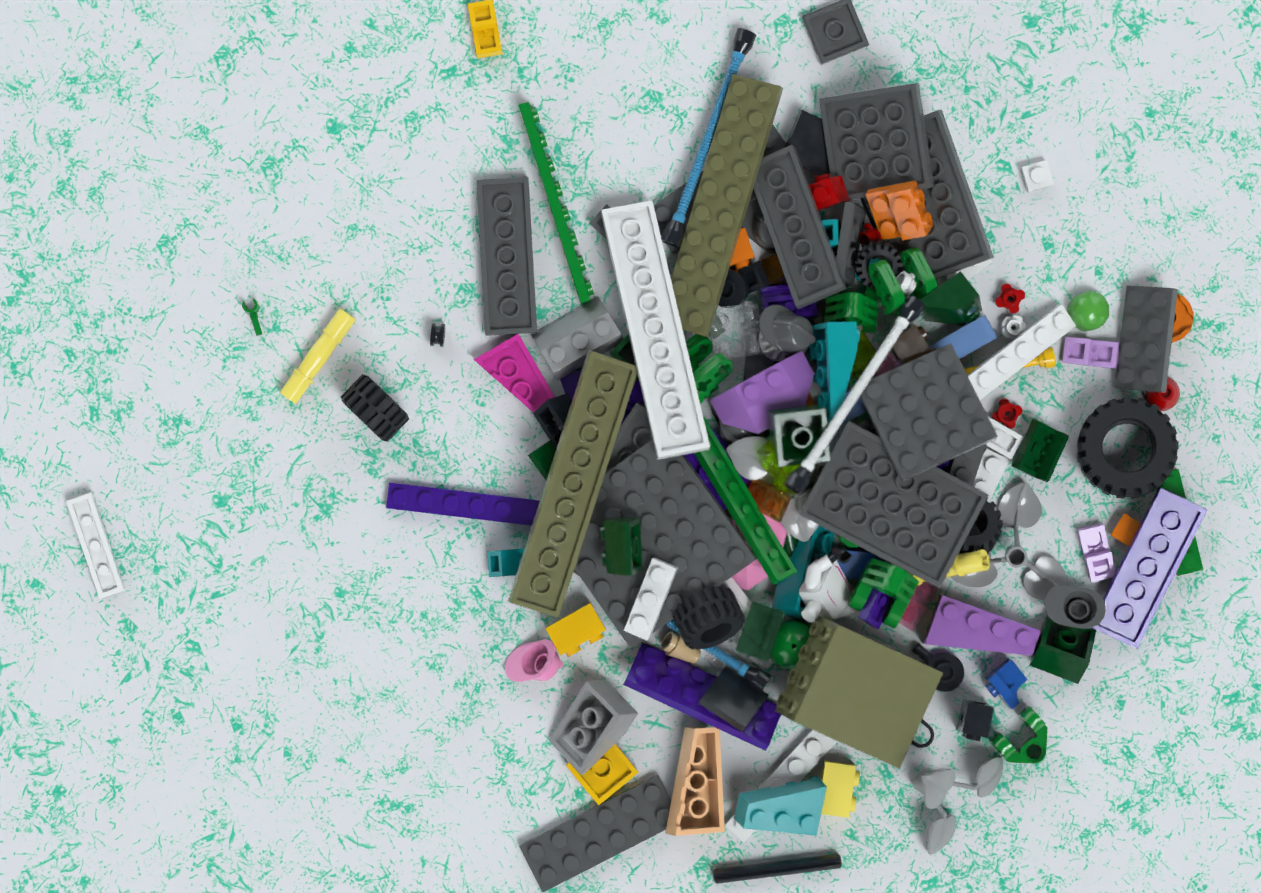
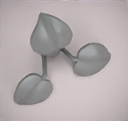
(748, 465)
(1020, 508)
(936, 787)

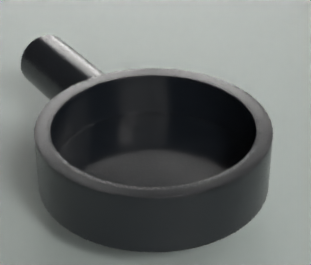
(735, 289)
(944, 662)

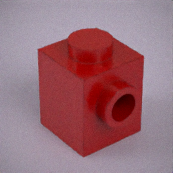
(829, 191)

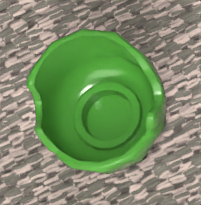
(1088, 310)

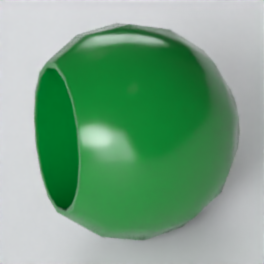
(790, 633)

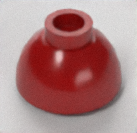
(1164, 400)

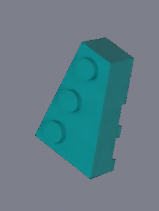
(783, 809)

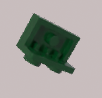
(1040, 451)

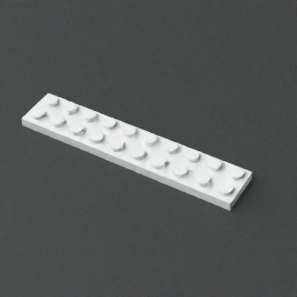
(655, 330)

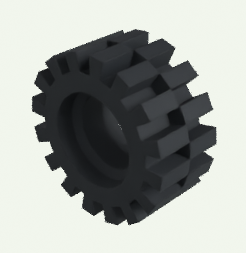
(874, 249)

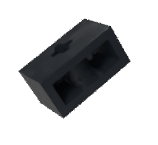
(553, 415)
(975, 719)

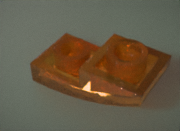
(769, 499)

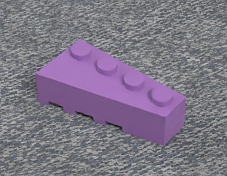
(973, 628)

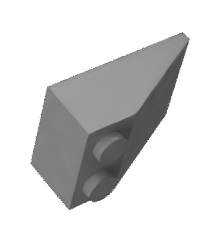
(592, 724)

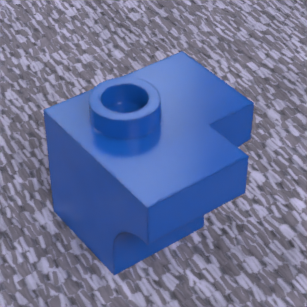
(1005, 682)

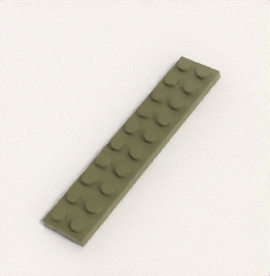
(722, 200)
(573, 484)

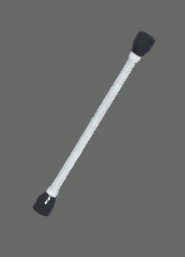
(799, 478)

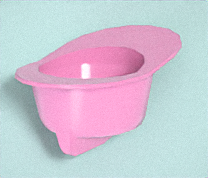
(533, 661)

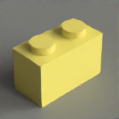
(840, 780)

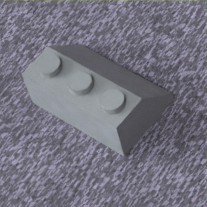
(570, 338)

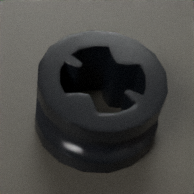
(437, 335)

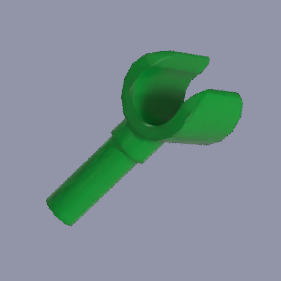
(253, 316)

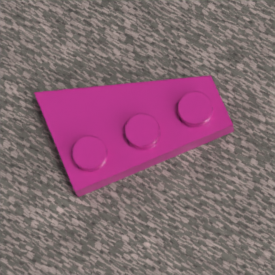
(517, 372)

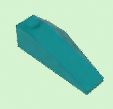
(834, 357)
(787, 591)

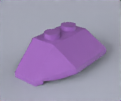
(772, 389)

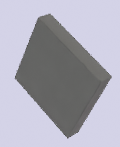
(835, 31)

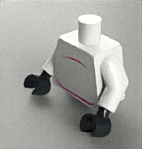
(826, 587)

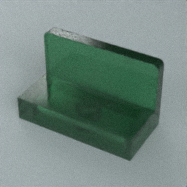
(760, 631)

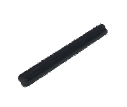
(777, 868)

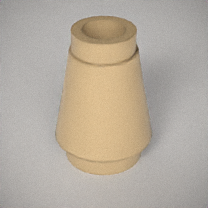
(675, 647)

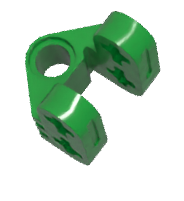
(888, 286)
(853, 308)
(708, 374)
(888, 580)
(1037, 726)

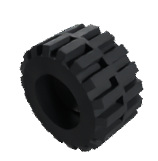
(374, 408)
(989, 527)
(708, 617)

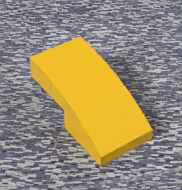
(485, 29)

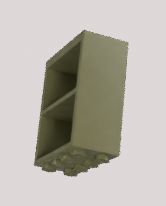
(858, 692)

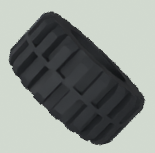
(1127, 412)

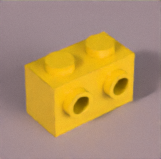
(576, 629)

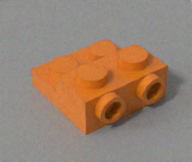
(900, 211)

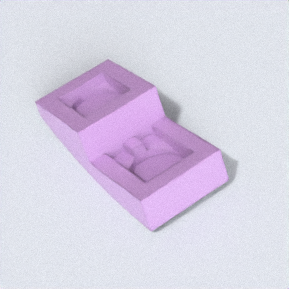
(1091, 352)
(1096, 552)

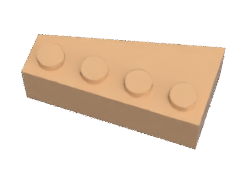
(698, 785)

